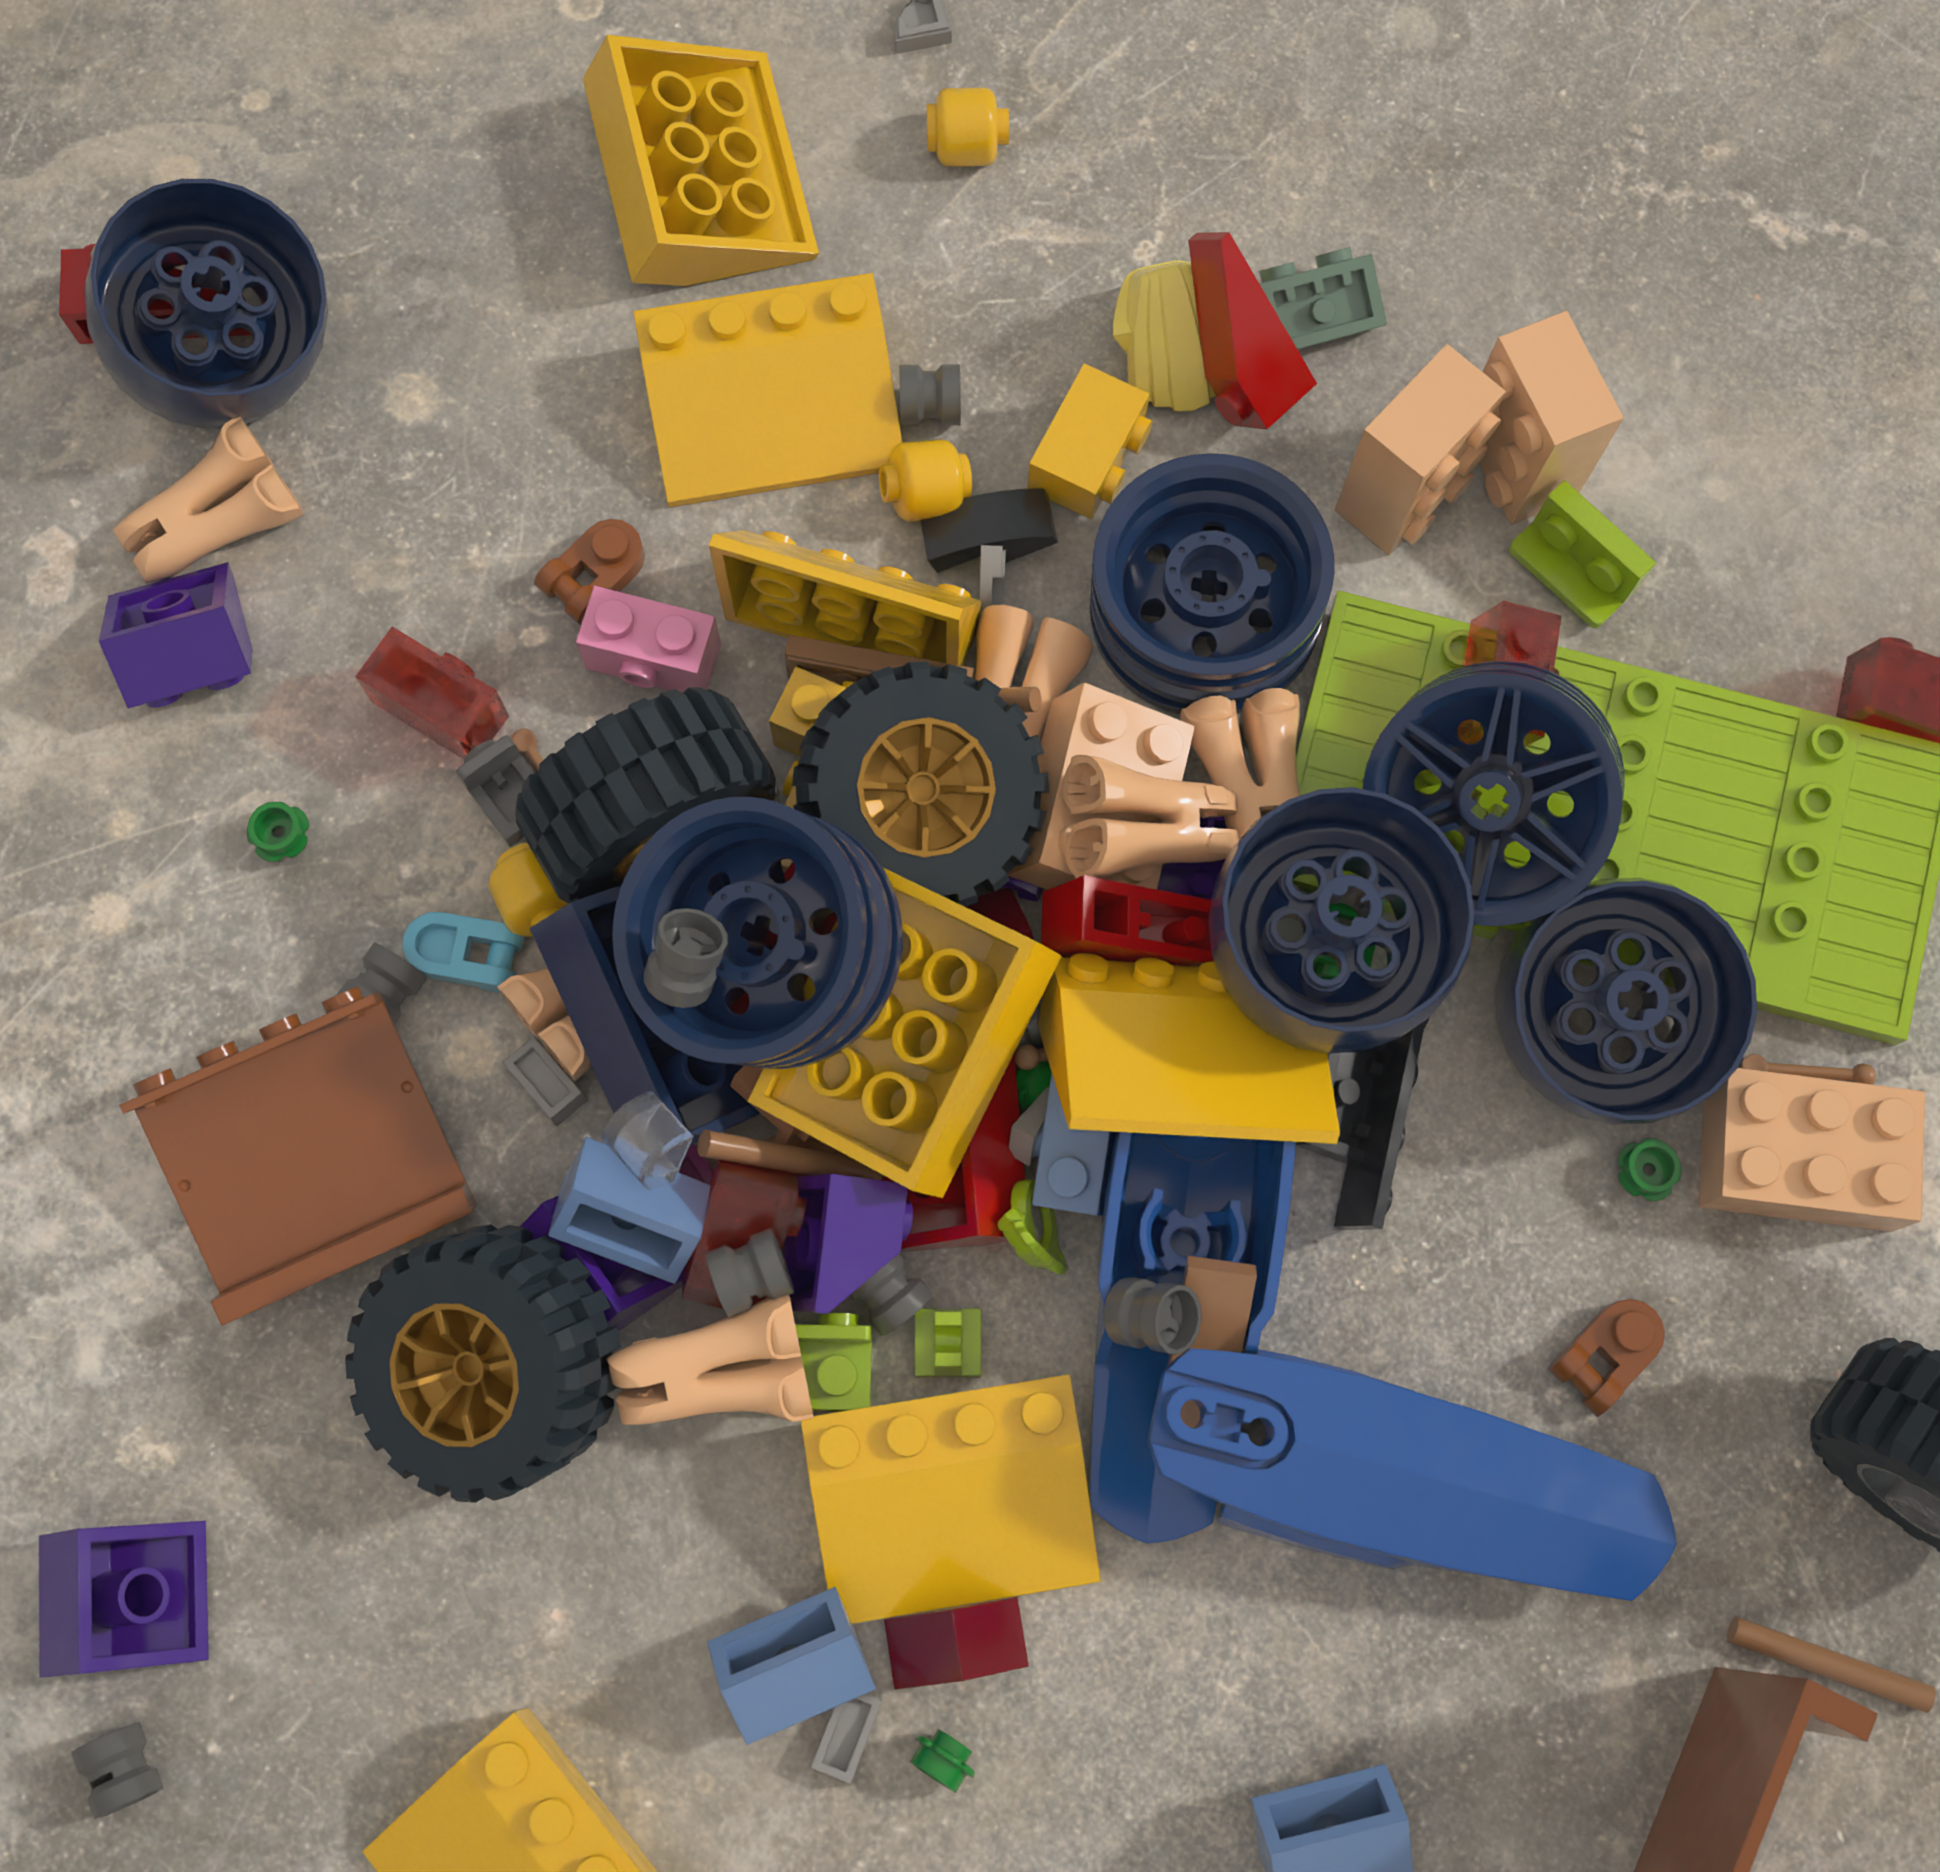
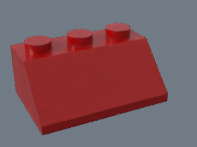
(979, 1187)

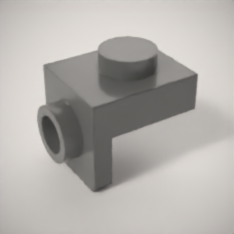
(494, 778)

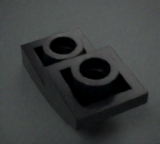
(1007, 518)

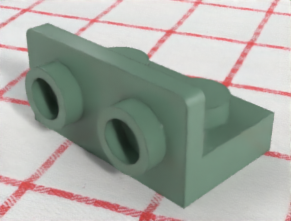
(1326, 301)

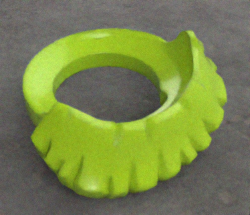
(1021, 1234)

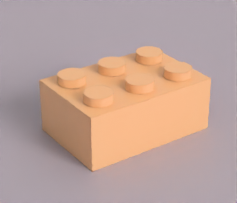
(1552, 416)
(1420, 451)
(1109, 728)
(1814, 1150)

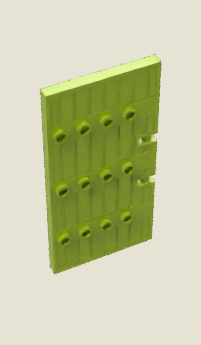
(1770, 813)

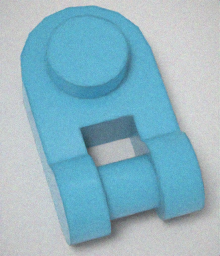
(442, 945)

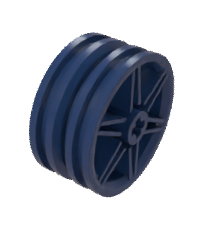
(1261, 518)
(1581, 761)
(833, 873)

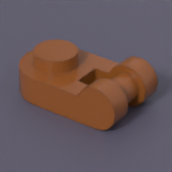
(607, 551)
(1626, 1336)

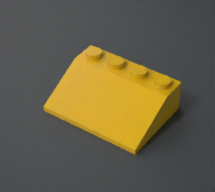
(696, 161)
(769, 389)
(831, 598)
(934, 1054)
(1175, 1056)
(952, 1499)
(509, 1809)

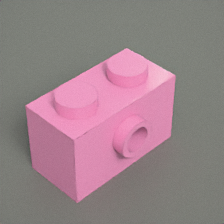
(648, 641)

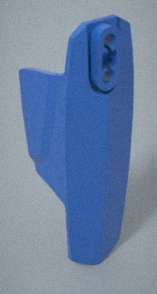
(1159, 1206)
(1405, 1477)

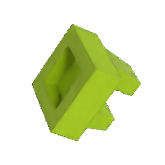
(948, 1343)

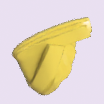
(1161, 335)

